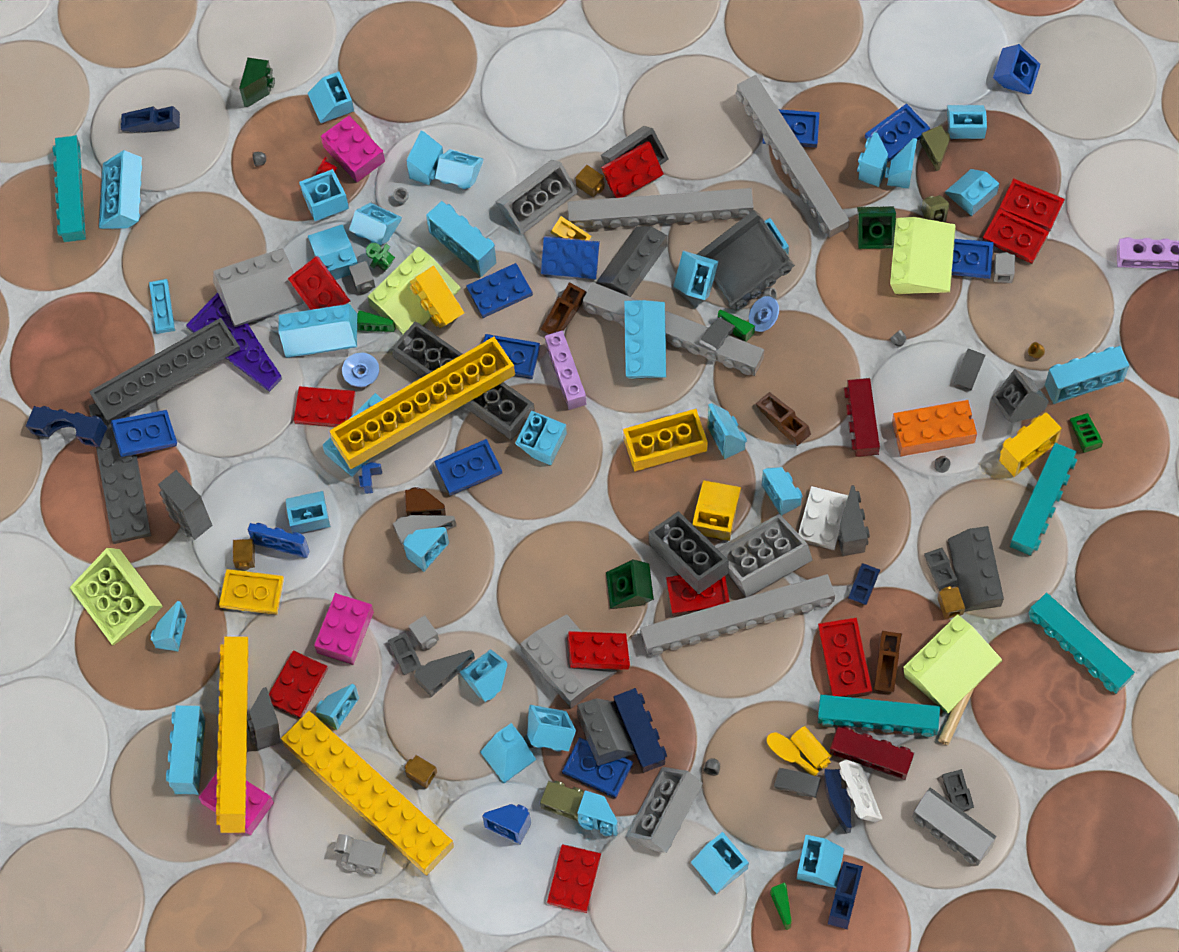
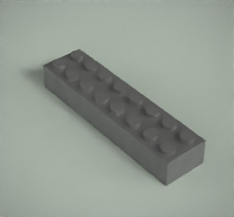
(498, 407)

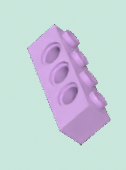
(1147, 259)
(565, 370)

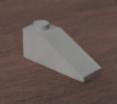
(408, 525)

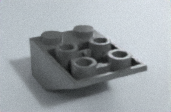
(852, 533)

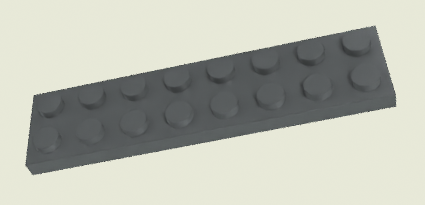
(164, 370)
(121, 487)

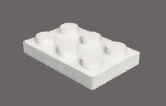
(822, 517)
(860, 791)

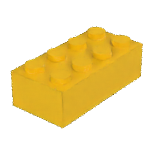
(665, 439)

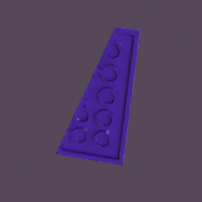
(251, 356)

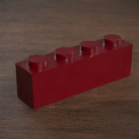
(863, 417)
(872, 752)

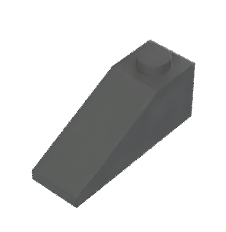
(439, 672)

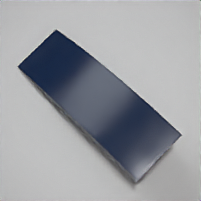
(151, 120)
(838, 798)
(845, 895)

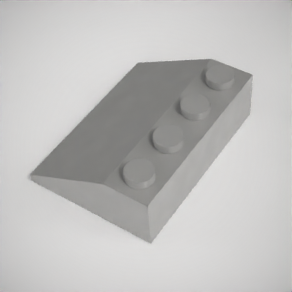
(257, 287)
(765, 555)
(550, 655)

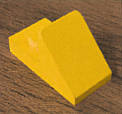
(566, 229)

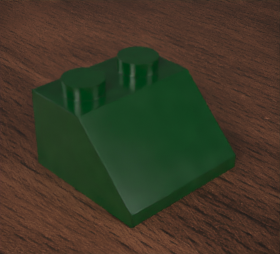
(256, 81)
(876, 227)
(629, 585)

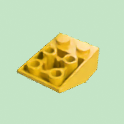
(716, 510)

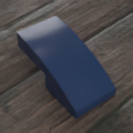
(864, 584)

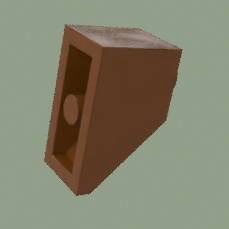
(423, 503)

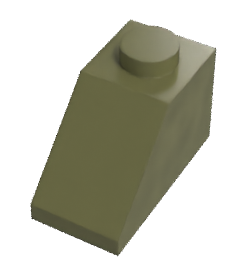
(935, 144)
(935, 208)

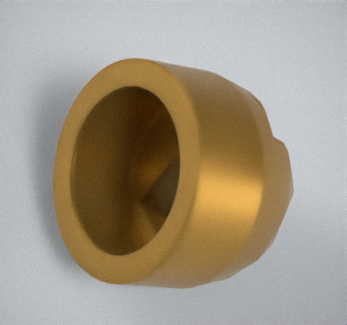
(1036, 350)

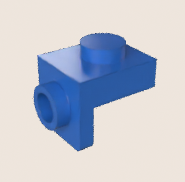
(366, 479)

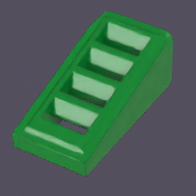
(371, 322)
(742, 330)
(1091, 445)
(780, 898)

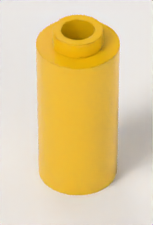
(811, 748)

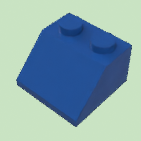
(1016, 69)
(509, 821)

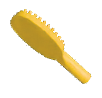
(788, 751)

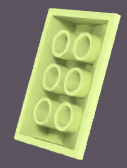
(922, 256)
(396, 300)
(115, 595)
(951, 664)

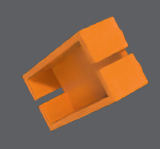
(934, 428)

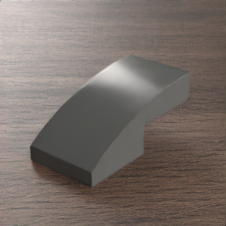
(716, 334)
(969, 368)
(940, 568)
(404, 653)
(797, 782)
(957, 790)

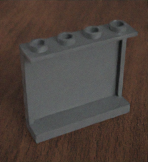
(747, 259)

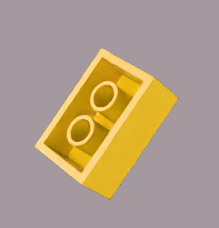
(436, 297)
(1029, 443)

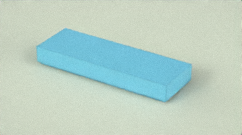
(162, 306)

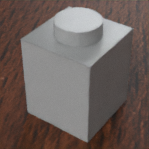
(1004, 268)
(362, 277)
(424, 633)

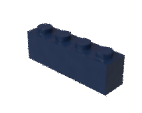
(639, 729)

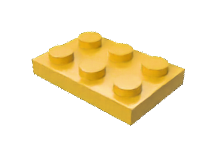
(251, 591)

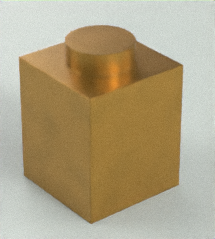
(590, 181)
(244, 554)
(951, 602)
(420, 771)

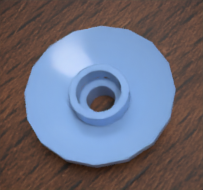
(764, 313)
(357, 363)

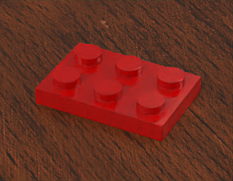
(632, 170)
(1032, 204)
(1015, 236)
(318, 286)
(323, 406)
(686, 600)
(598, 650)
(297, 684)
(574, 878)

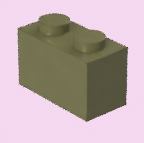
(562, 799)

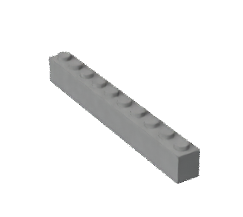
(792, 156)
(661, 208)
(679, 331)
(737, 615)

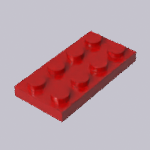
(844, 658)

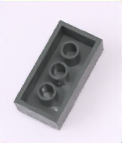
(184, 505)
(688, 552)

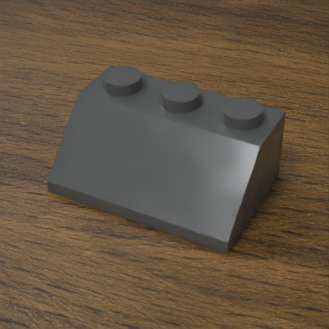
(634, 140)
(1020, 398)
(263, 722)
(604, 730)

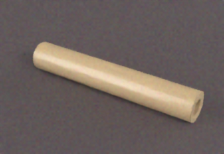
(953, 720)

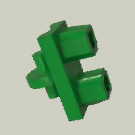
(381, 257)

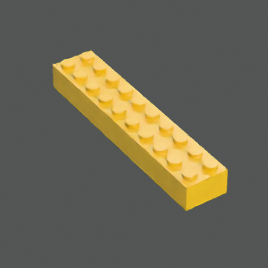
(422, 402)
(232, 735)
(368, 793)

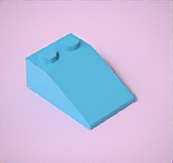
(334, 250)
(725, 431)

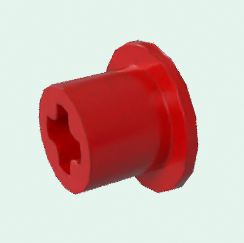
(325, 166)

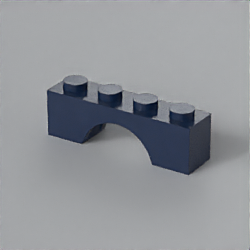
(45, 421)

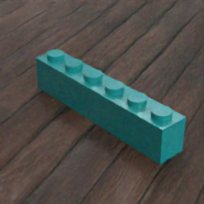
(69, 188)
(1043, 498)
(1081, 643)
(879, 715)

